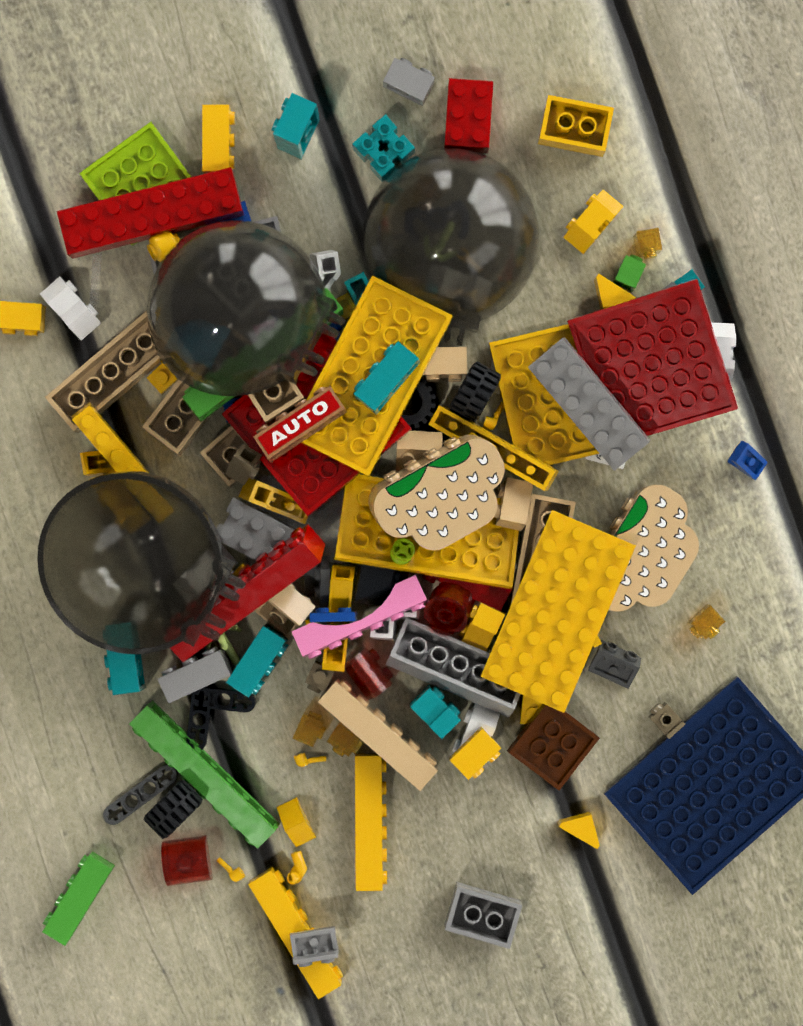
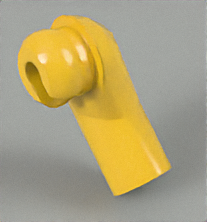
(299, 868)

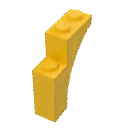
(340, 597)

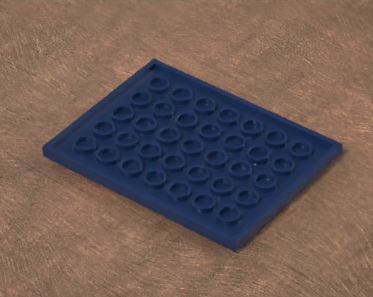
(712, 785)

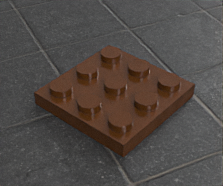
(553, 745)

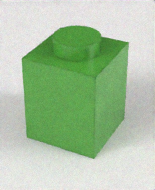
(629, 272)

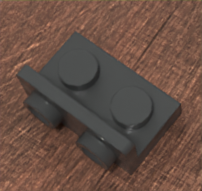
(318, 582)
(615, 664)

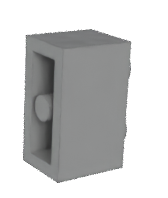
(409, 81)

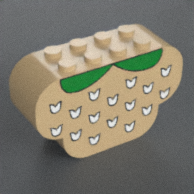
(440, 494)
(663, 549)

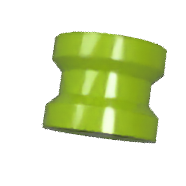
(405, 547)

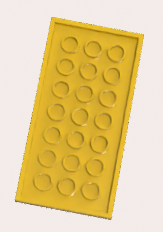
(379, 319)
(480, 557)
(558, 611)

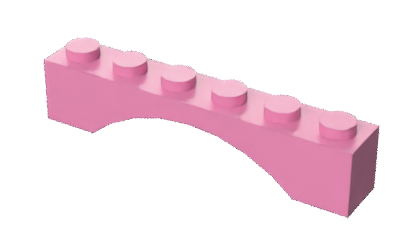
(316, 637)

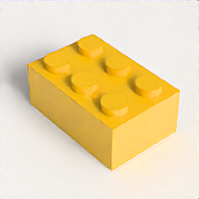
(575, 125)

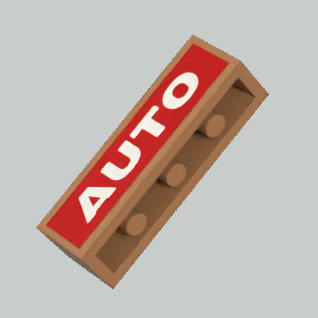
(300, 423)

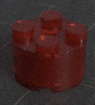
(448, 608)

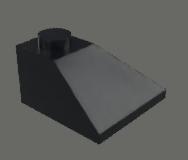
(375, 584)

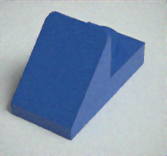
(747, 460)

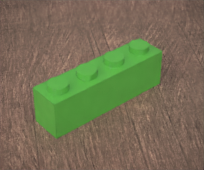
(78, 898)

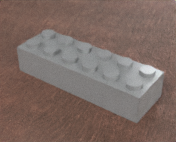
(589, 403)
(449, 666)

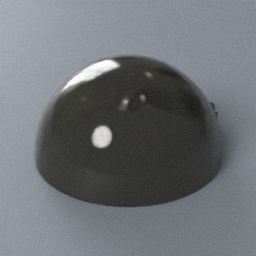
(453, 234)
(238, 309)
(134, 564)

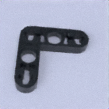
(212, 703)

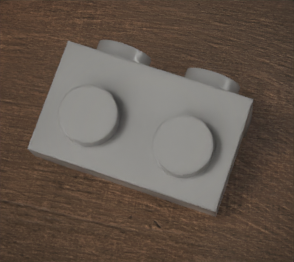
(314, 946)

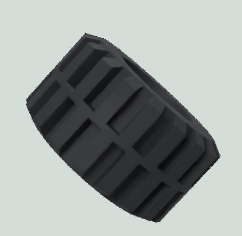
(475, 392)
(427, 408)
(173, 809)

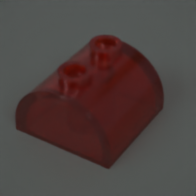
(368, 674)
(186, 860)

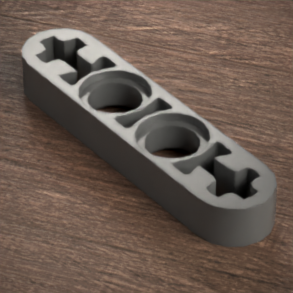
(141, 795)

